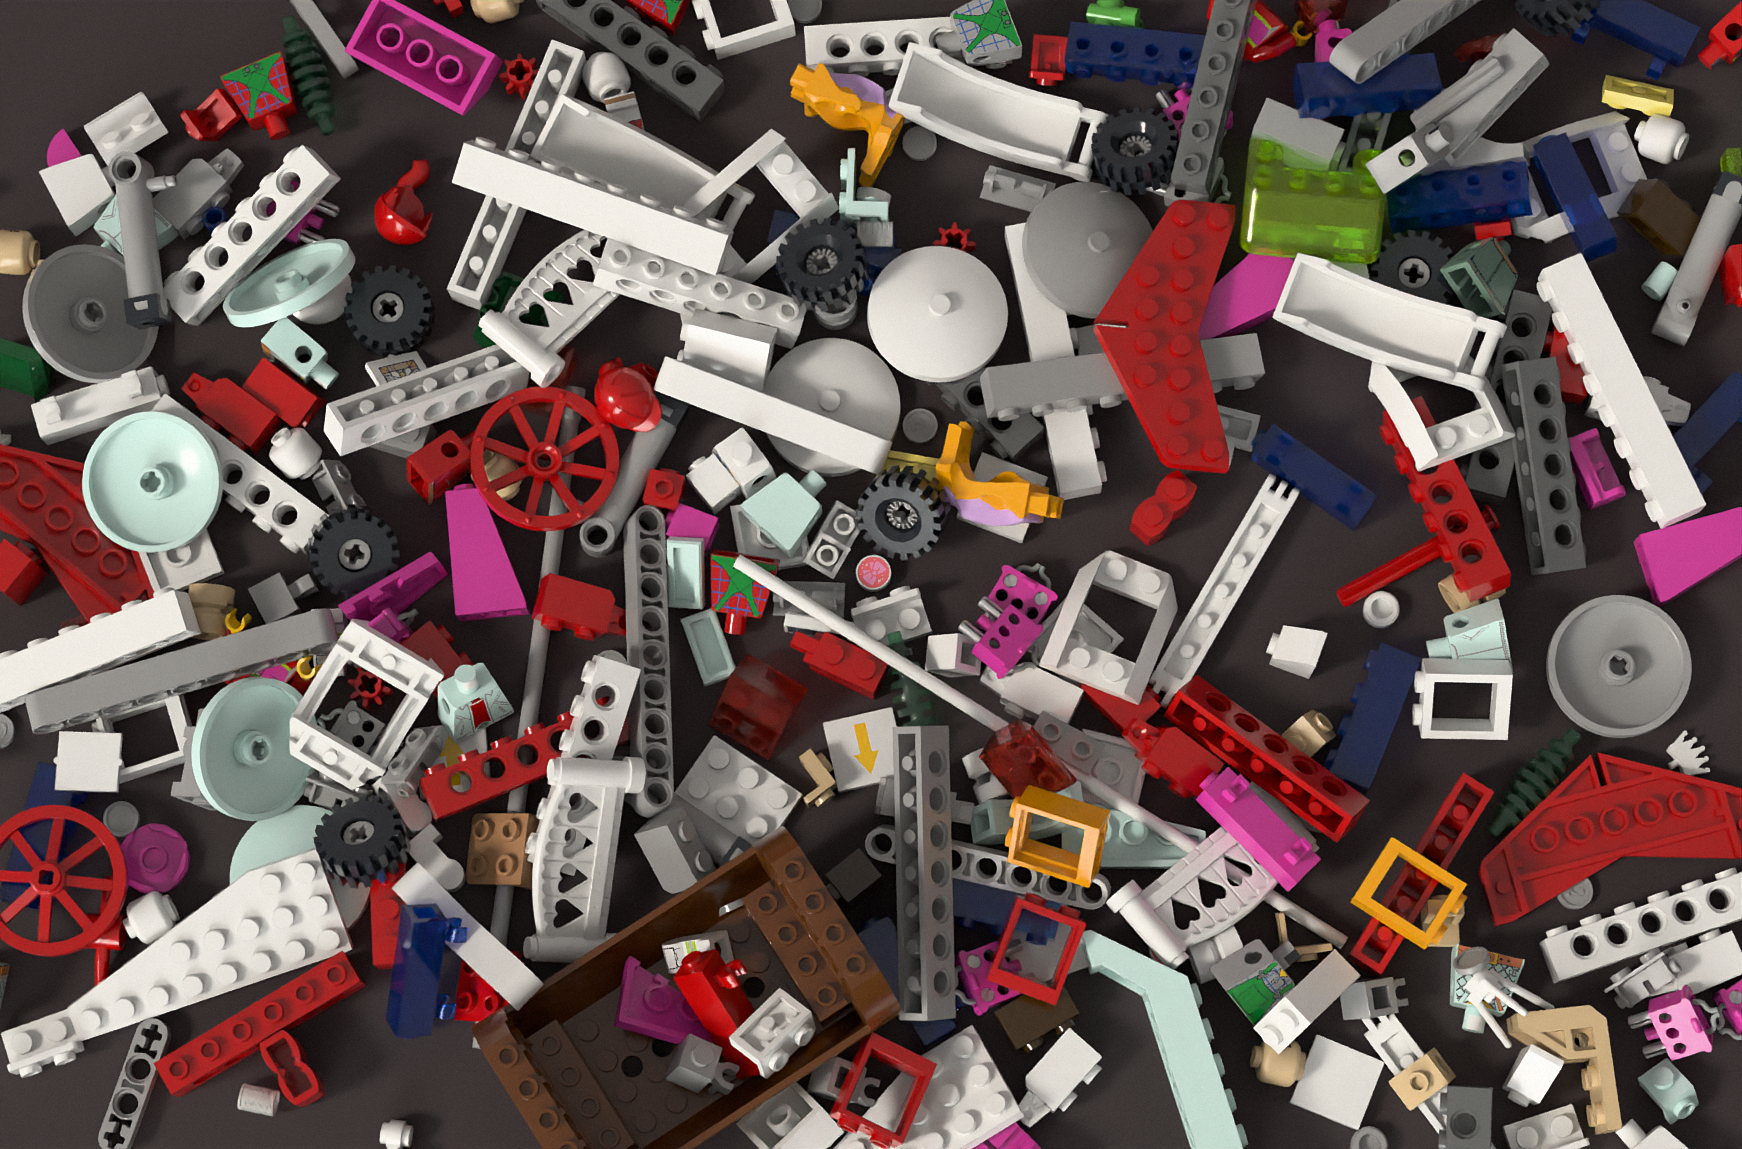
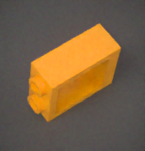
(1049, 859)
(1436, 929)

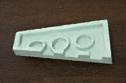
(1133, 844)

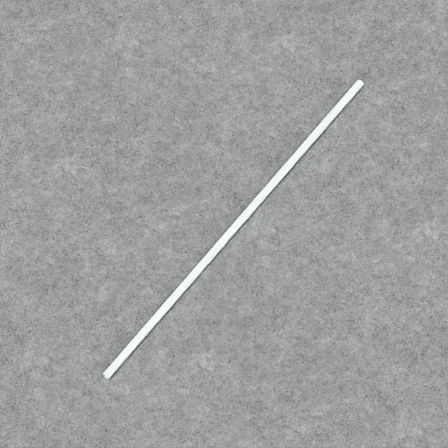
(996, 723)

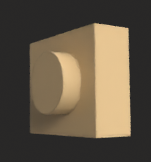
(1310, 732)
(819, 770)
(1452, 921)

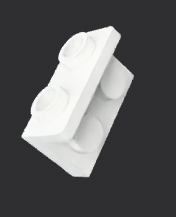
(125, 127)
(899, 612)
(774, 1032)
(41, 1043)
(1547, 1131)

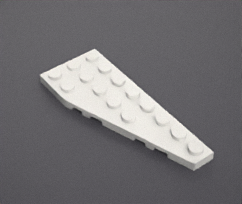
(246, 933)
(960, 1107)

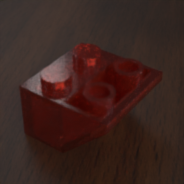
(757, 706)
(1023, 758)

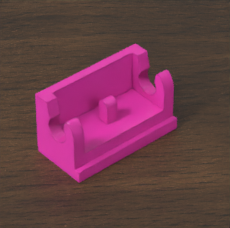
(1594, 470)

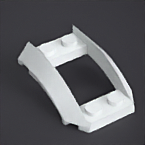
(1617, 161)
(788, 177)
(1447, 439)
(384, 659)
(1098, 667)

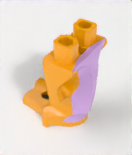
(851, 105)
(999, 502)

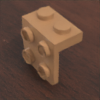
(498, 849)

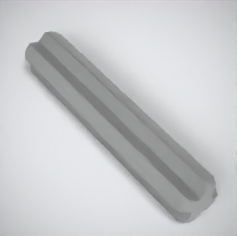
(1457, 93)

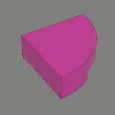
(61, 149)

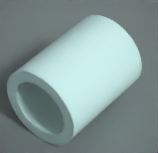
(1659, 281)

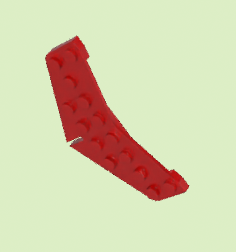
(1160, 348)
(47, 508)
(1592, 825)

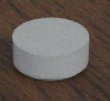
(1368, 1138)

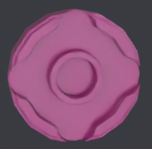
(156, 858)

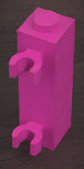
(1257, 828)

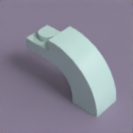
(992, 820)

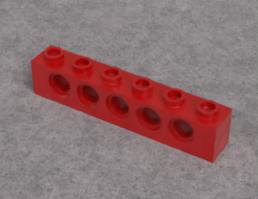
(1474, 579)
(1266, 758)
(446, 801)
(1414, 886)
(245, 1031)

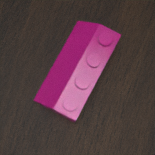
(424, 55)

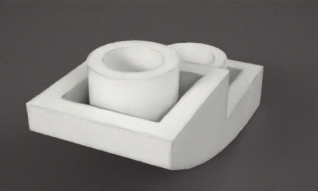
(833, 540)

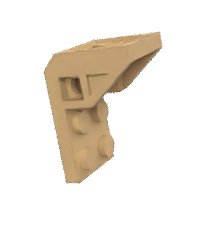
(1555, 1033)

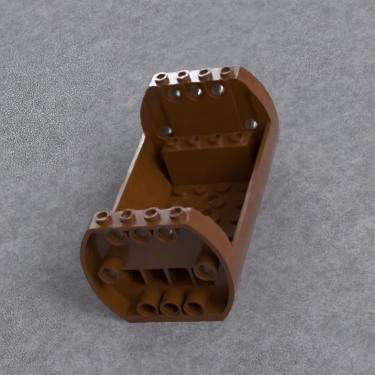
(567, 1057)

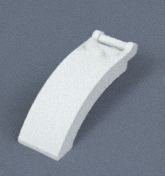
(993, 113)
(625, 155)
(1386, 323)

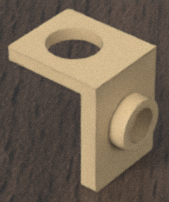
(1307, 952)
(1422, 1079)

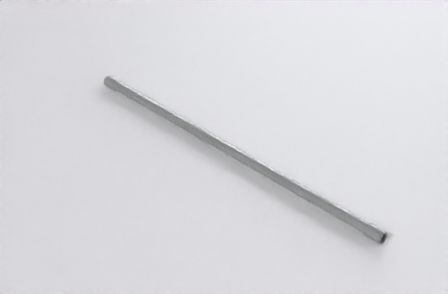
(535, 668)

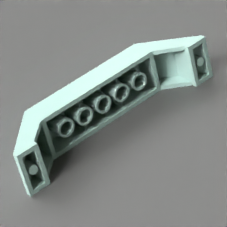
(1180, 1037)

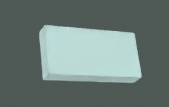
(686, 572)
(708, 646)

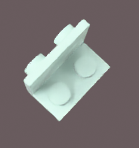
(853, 211)

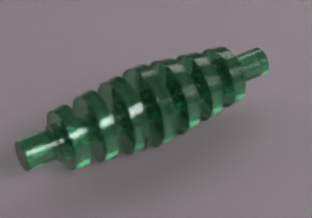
(308, 75)
(908, 685)
(1533, 782)

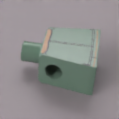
(1482, 276)

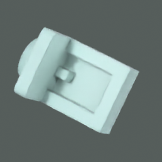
(1669, 1090)

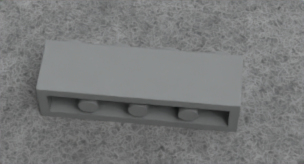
(1478, 113)

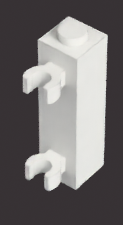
(98, 405)

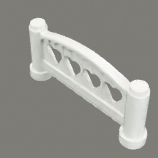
(537, 345)
(603, 785)
(1152, 911)

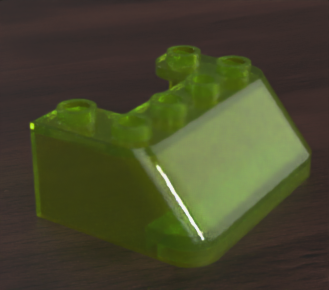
(1311, 209)

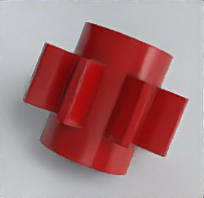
(513, 69)
(954, 236)
(361, 689)

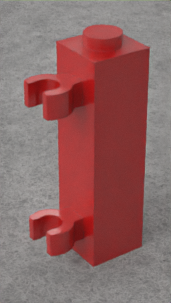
(717, 1001)

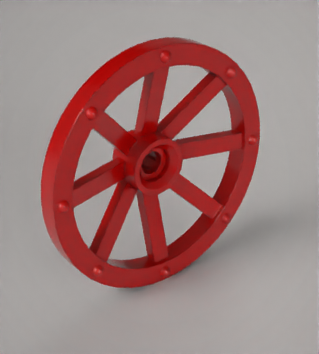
(545, 451)
(61, 880)

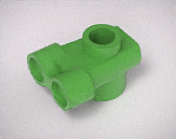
(1114, 14)

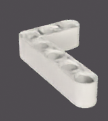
(481, 949)

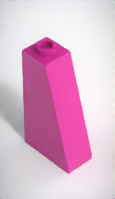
(1245, 296)
(1688, 553)
(480, 565)

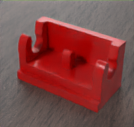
(283, 393)

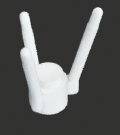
(1486, 986)

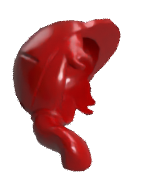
(400, 213)
(626, 398)

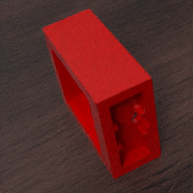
(1025, 984)
(900, 1059)

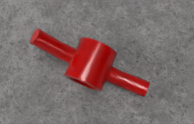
(112, 940)

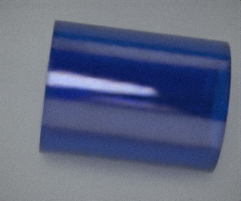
(213, 217)

